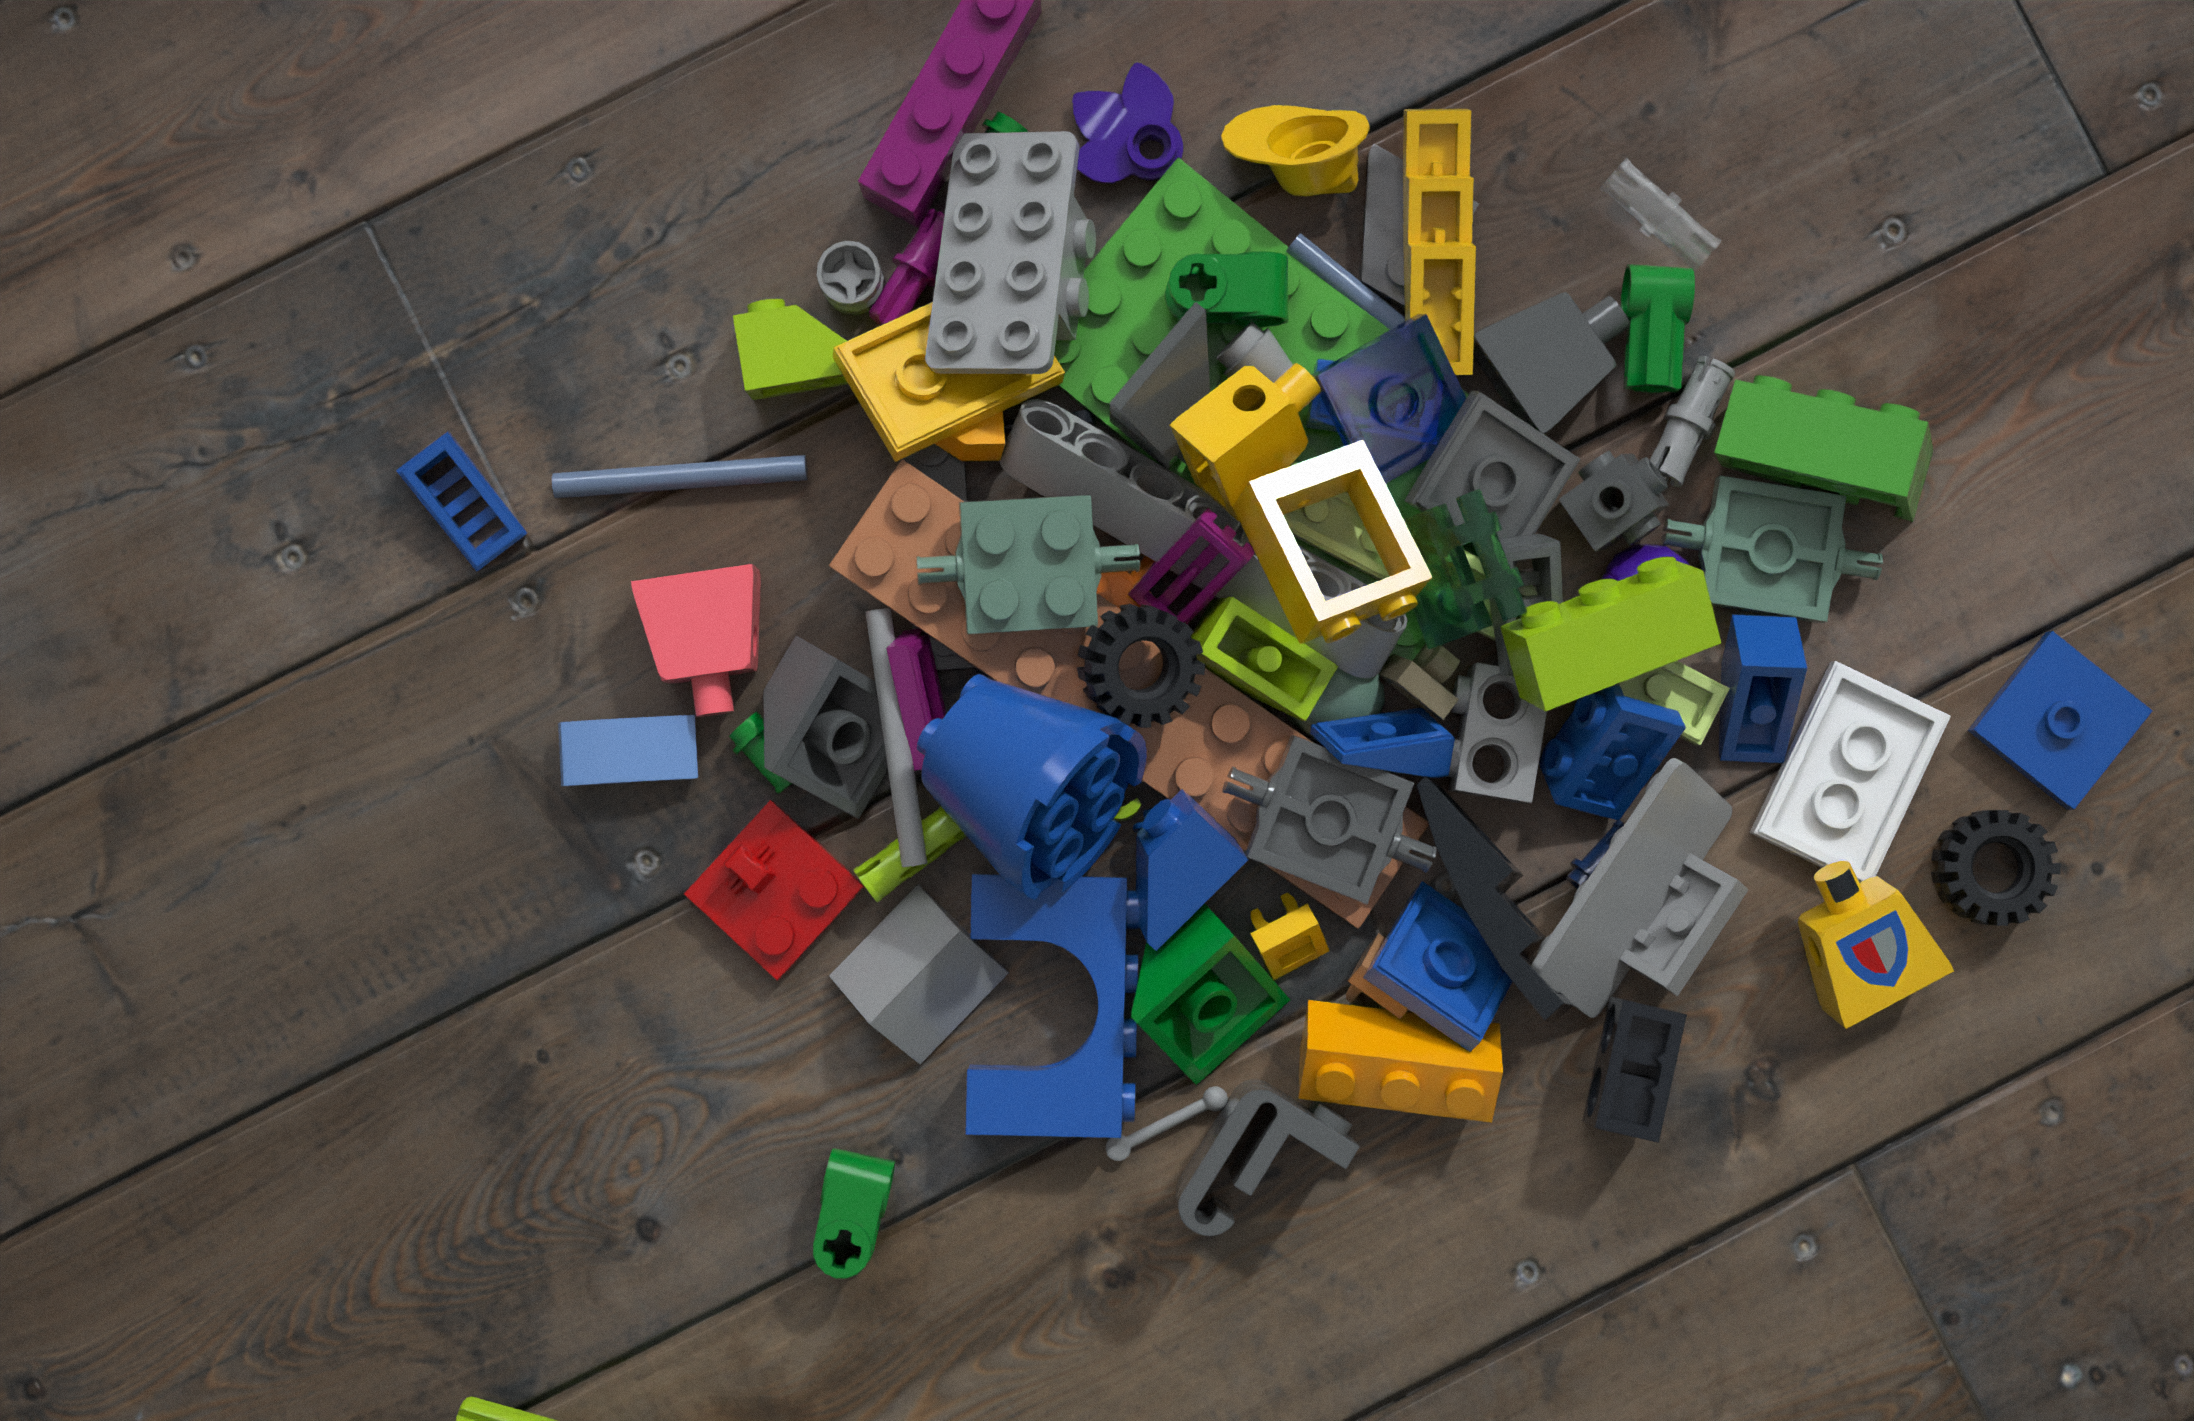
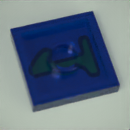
(1394, 396)

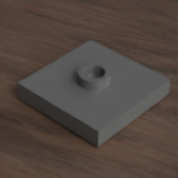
(1502, 457)

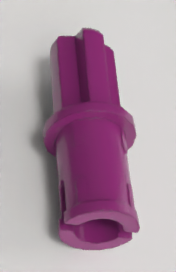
(913, 273)

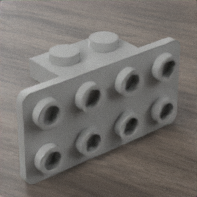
(1009, 255)
(1648, 899)

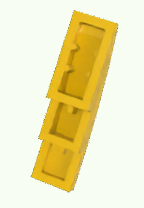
(1439, 228)

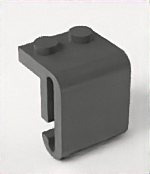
(1315, 1126)

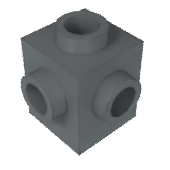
(1594, 503)

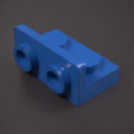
(1608, 751)

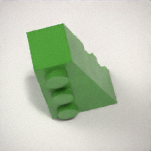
(1826, 443)

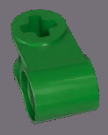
(1236, 286)
(854, 1201)

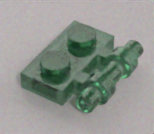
(1452, 599)

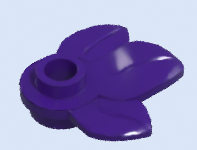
(1122, 123)

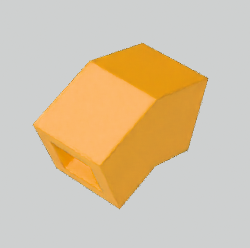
(978, 442)

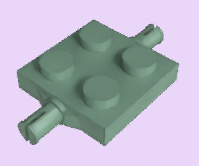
(1772, 548)
(1028, 564)

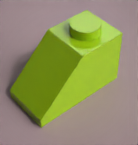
(785, 350)
(1261, 658)

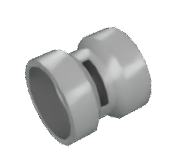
(849, 265)

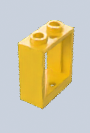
(1295, 487)

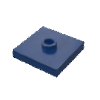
(2060, 720)
(1440, 968)

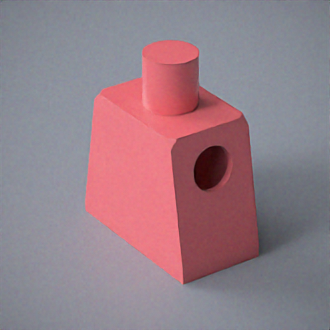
(703, 630)

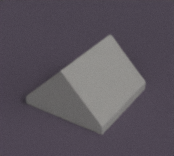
(918, 975)

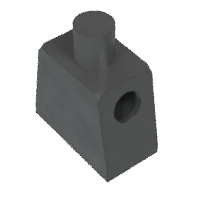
(1549, 356)

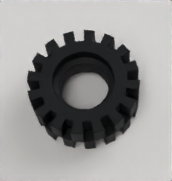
(1177, 673)
(2033, 862)

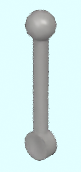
(1213, 1100)

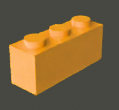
(1396, 1063)

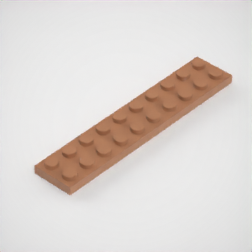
(1190, 753)

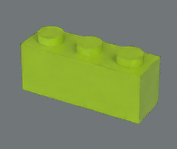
(1610, 633)

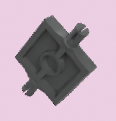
(1329, 820)

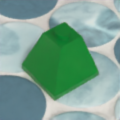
(1203, 995)

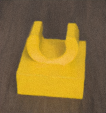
(1288, 940)

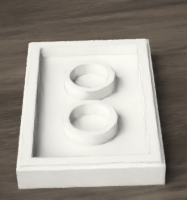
(1850, 772)

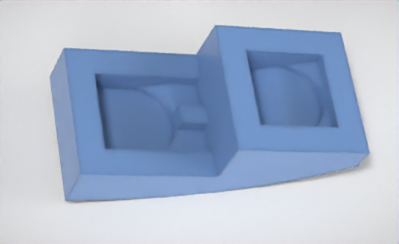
(627, 750)

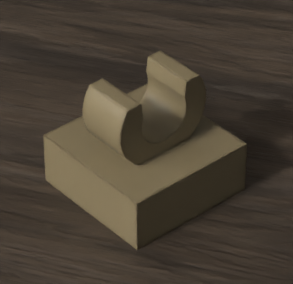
(1422, 679)

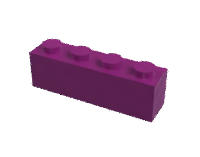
(946, 104)

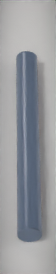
(679, 476)

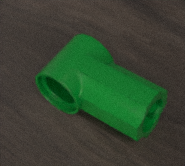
(1657, 308)

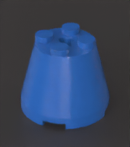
(1031, 780)

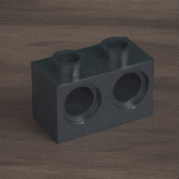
(1634, 1069)

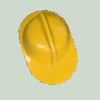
(1303, 146)

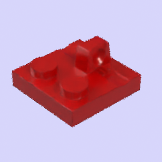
(774, 890)

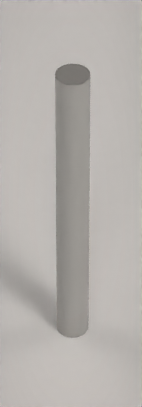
(896, 744)

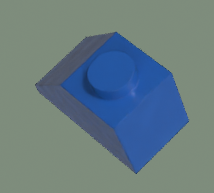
(1765, 679)
(1180, 864)

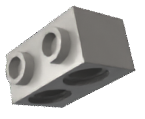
(1515, 738)

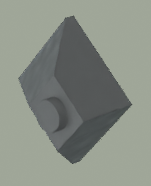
(1165, 388)
(824, 728)

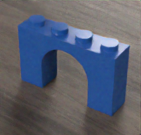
(1085, 1090)

